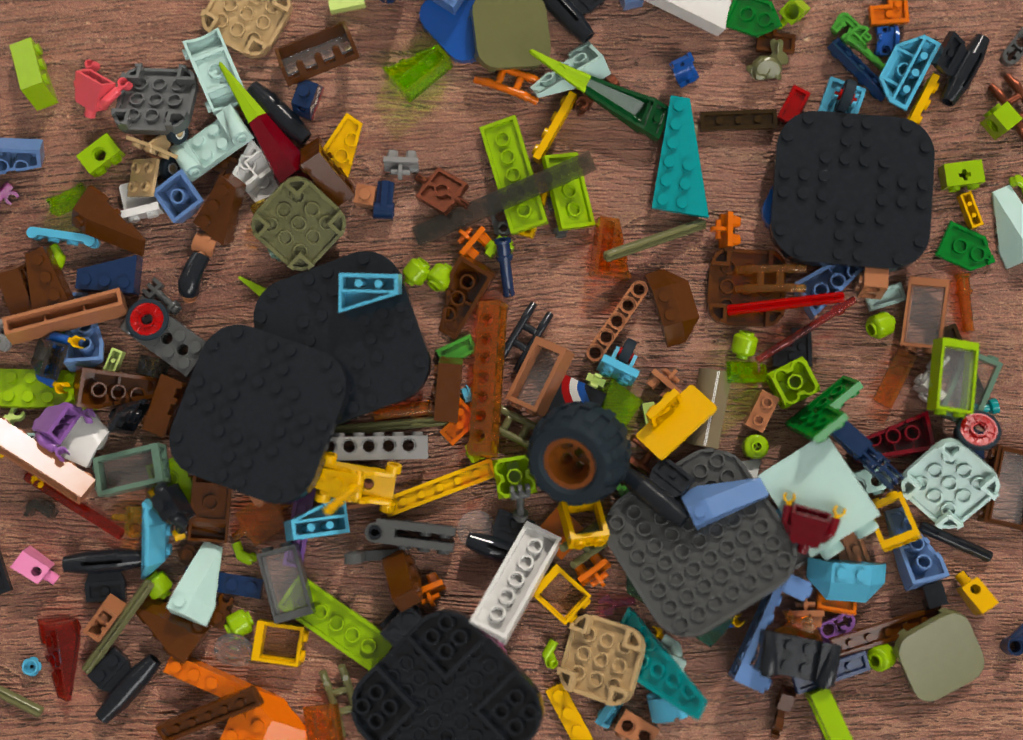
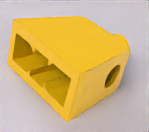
(981, 599)

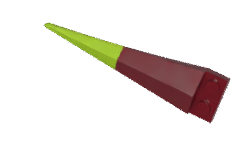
(277, 148)

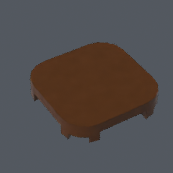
(723, 280)

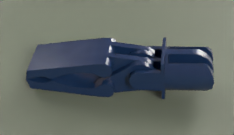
(861, 448)

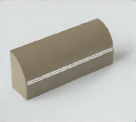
(716, 388)

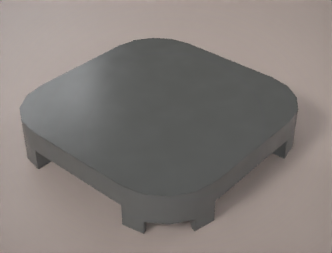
(156, 101)

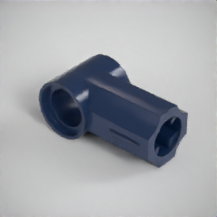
(384, 203)
(1017, 638)

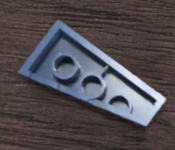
(20, 154)
(826, 280)

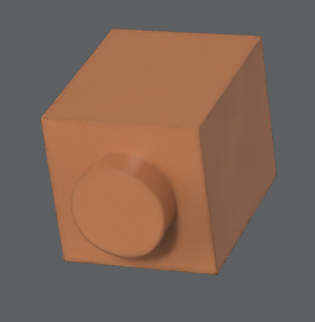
(365, 196)

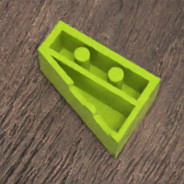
(33, 73)

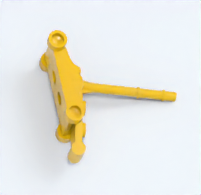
(346, 484)

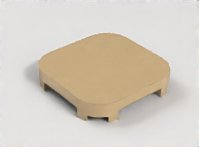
(247, 25)
(602, 659)

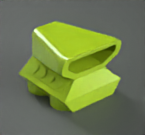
(793, 382)
(512, 472)

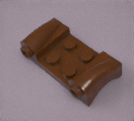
(212, 511)

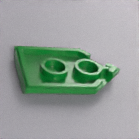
(752, 17)
(964, 248)

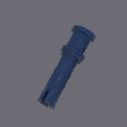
(504, 258)

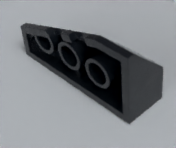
(127, 417)

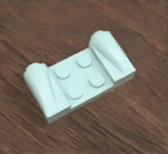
(205, 57)
(212, 144)

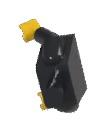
(172, 507)

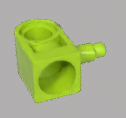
(793, 12)

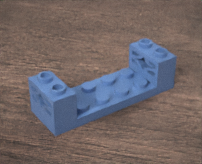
(742, 669)

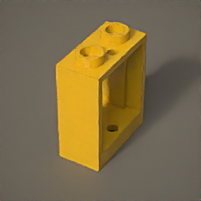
(903, 538)
(583, 540)
(582, 603)
(259, 642)

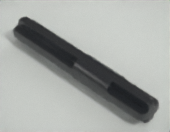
(955, 541)

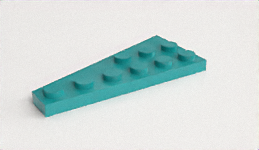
(679, 173)
(663, 674)

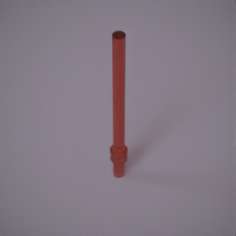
(836, 310)

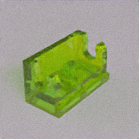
(66, 201)
(746, 373)

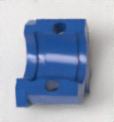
(886, 40)
(684, 70)

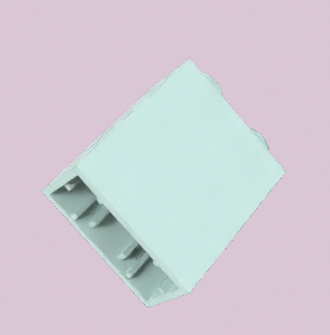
(822, 481)

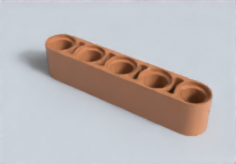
(618, 312)

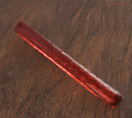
(82, 509)

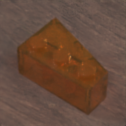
(608, 236)

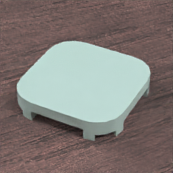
(950, 483)

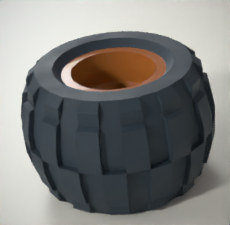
(592, 438)

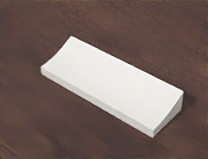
(705, 14)
(516, 582)

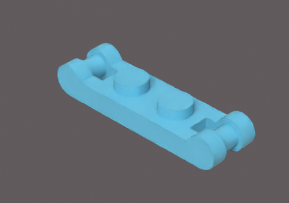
(56, 236)

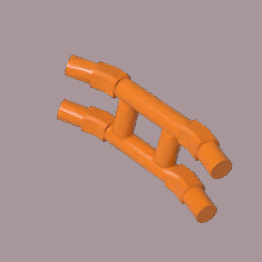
(515, 90)

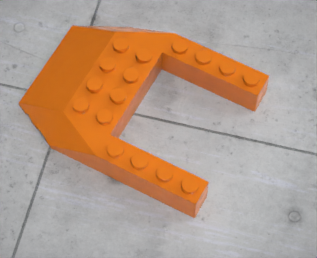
(267, 722)

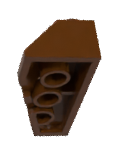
(99, 219)
(466, 288)
(103, 388)
(177, 634)

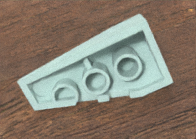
(197, 589)

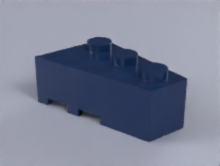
(114, 274)

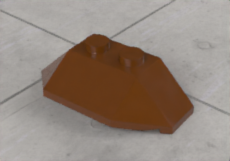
(673, 305)

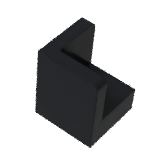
(934, 595)

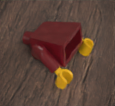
(808, 525)

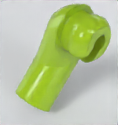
(59, 255)
(548, 654)

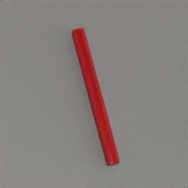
(785, 303)

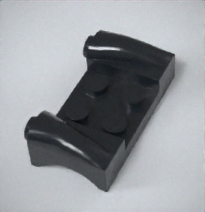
(798, 658)

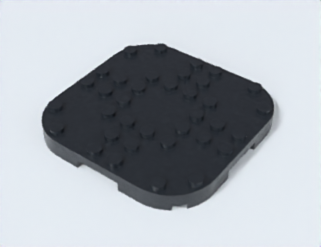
(852, 190)
(374, 343)
(259, 414)
(447, 686)

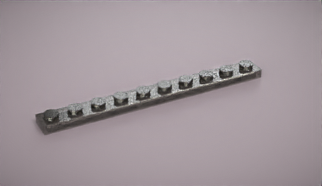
(505, 198)

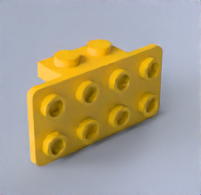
(674, 420)

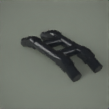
(523, 325)

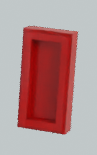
(793, 104)

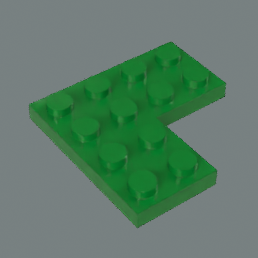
(822, 414)

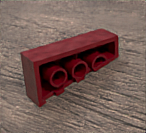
(904, 439)

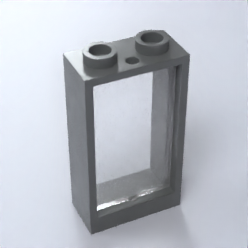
(286, 582)

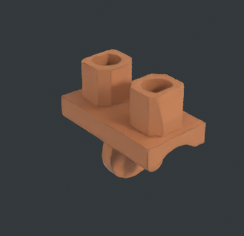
(656, 378)
(816, 614)

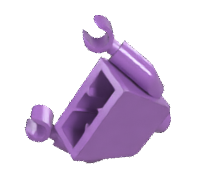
(56, 423)

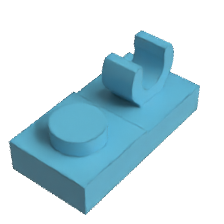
(607, 715)

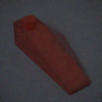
(63, 644)

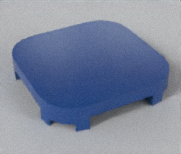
(450, 31)

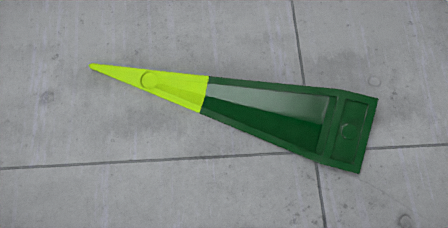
(634, 109)

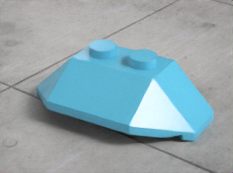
(907, 69)
(155, 540)
(845, 578)

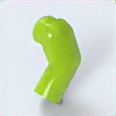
(1016, 180)
(242, 556)

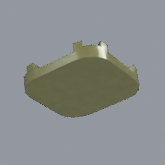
(507, 32)
(298, 223)
(939, 655)

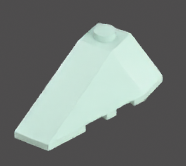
(583, 58)
(1009, 225)

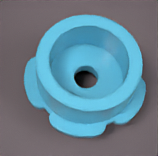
(466, 394)
(31, 661)

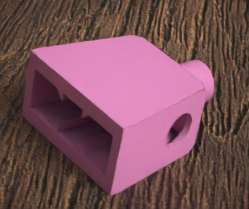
(28, 563)

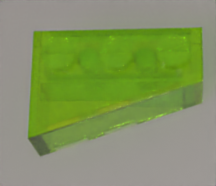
(418, 72)
(621, 402)

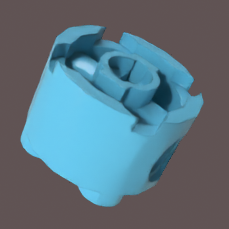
(663, 711)

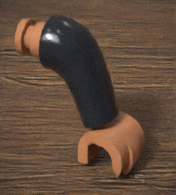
(191, 274)

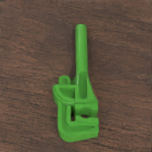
(856, 37)

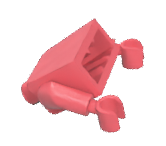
(96, 91)

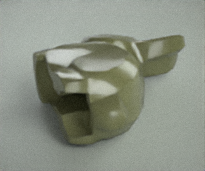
(769, 66)

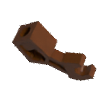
(784, 702)

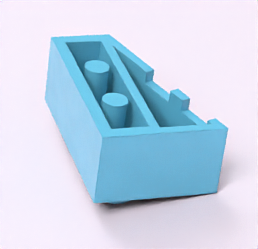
(366, 288)
(316, 523)

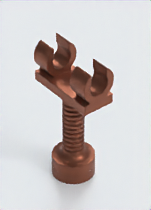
(586, 102)

